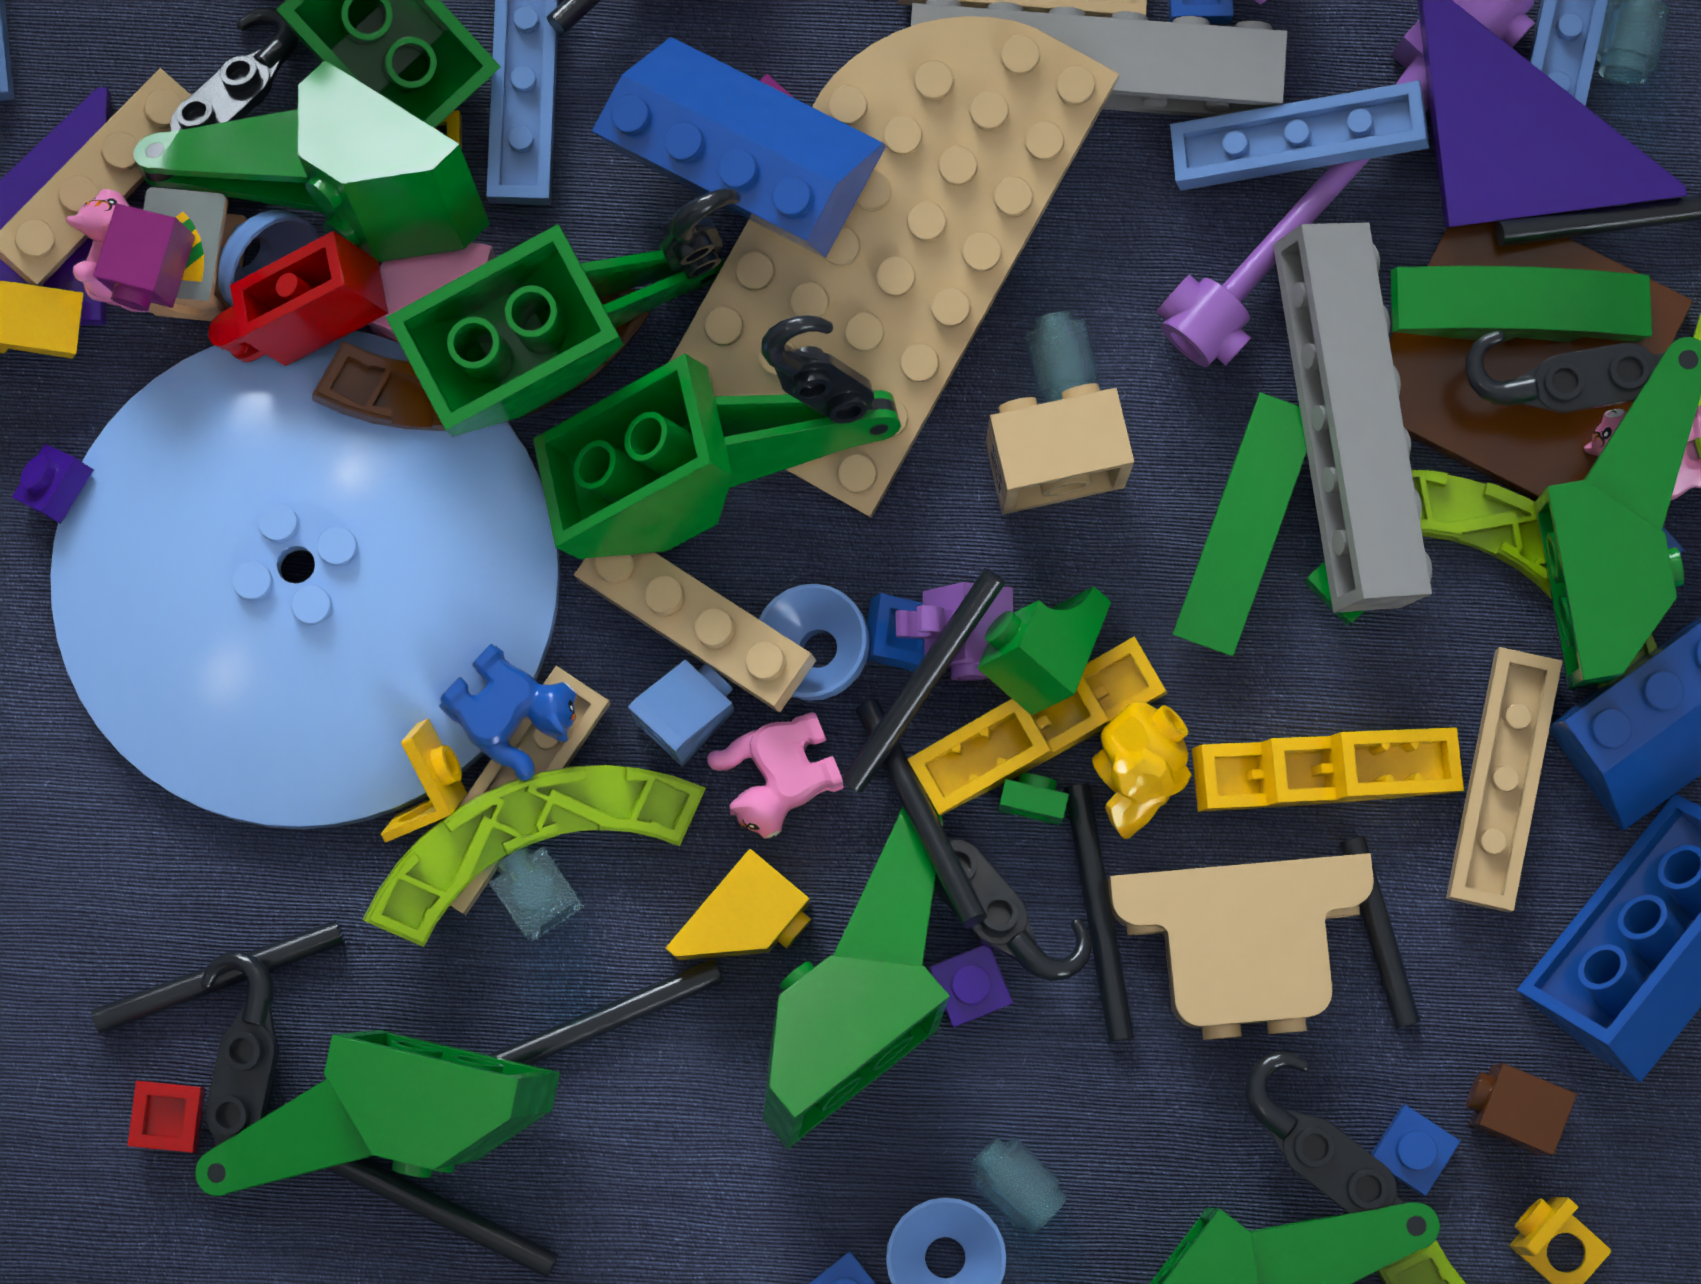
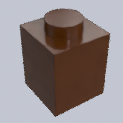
(1519, 1108)

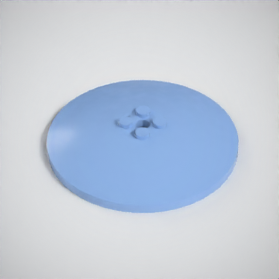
(272, 690)

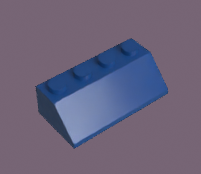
(732, 131)
(1640, 731)
(1631, 957)

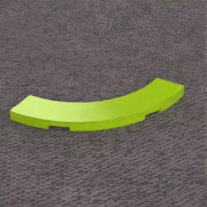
(1489, 521)
(516, 817)

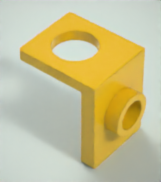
(440, 776)
(1545, 1221)

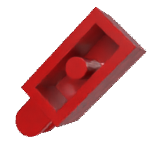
(301, 302)

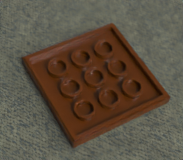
(1519, 442)

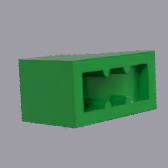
(1043, 650)

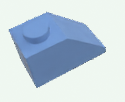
(683, 709)

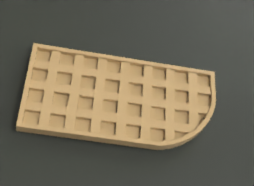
(976, 144)

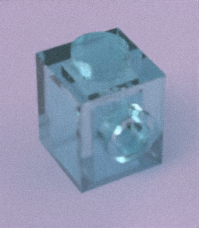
(535, 891)

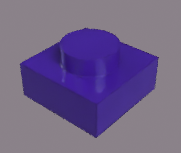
(52, 483)
(972, 984)

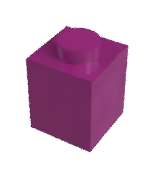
(143, 257)

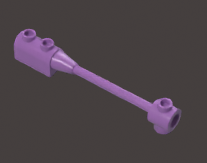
(1208, 317)

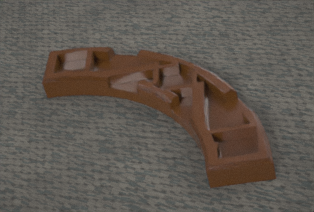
(390, 393)

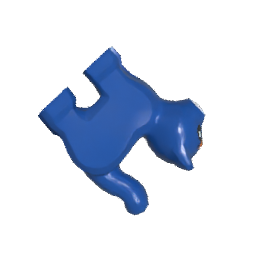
(503, 704)

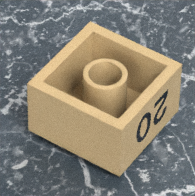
(1058, 448)

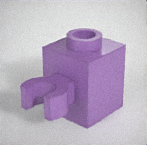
(934, 614)

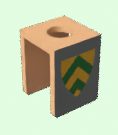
(208, 220)

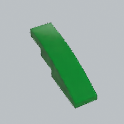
(1520, 303)
(1244, 526)

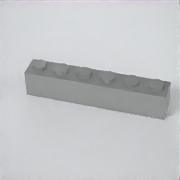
(1160, 64)
(1352, 417)

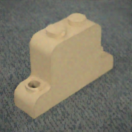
(1245, 936)

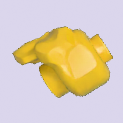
(1142, 763)

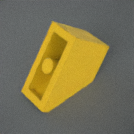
(744, 914)

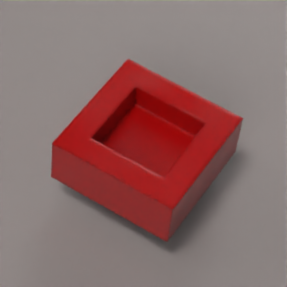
(166, 1116)

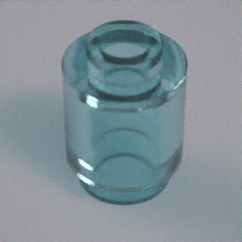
(1631, 40)
(1060, 354)
(1017, 1184)

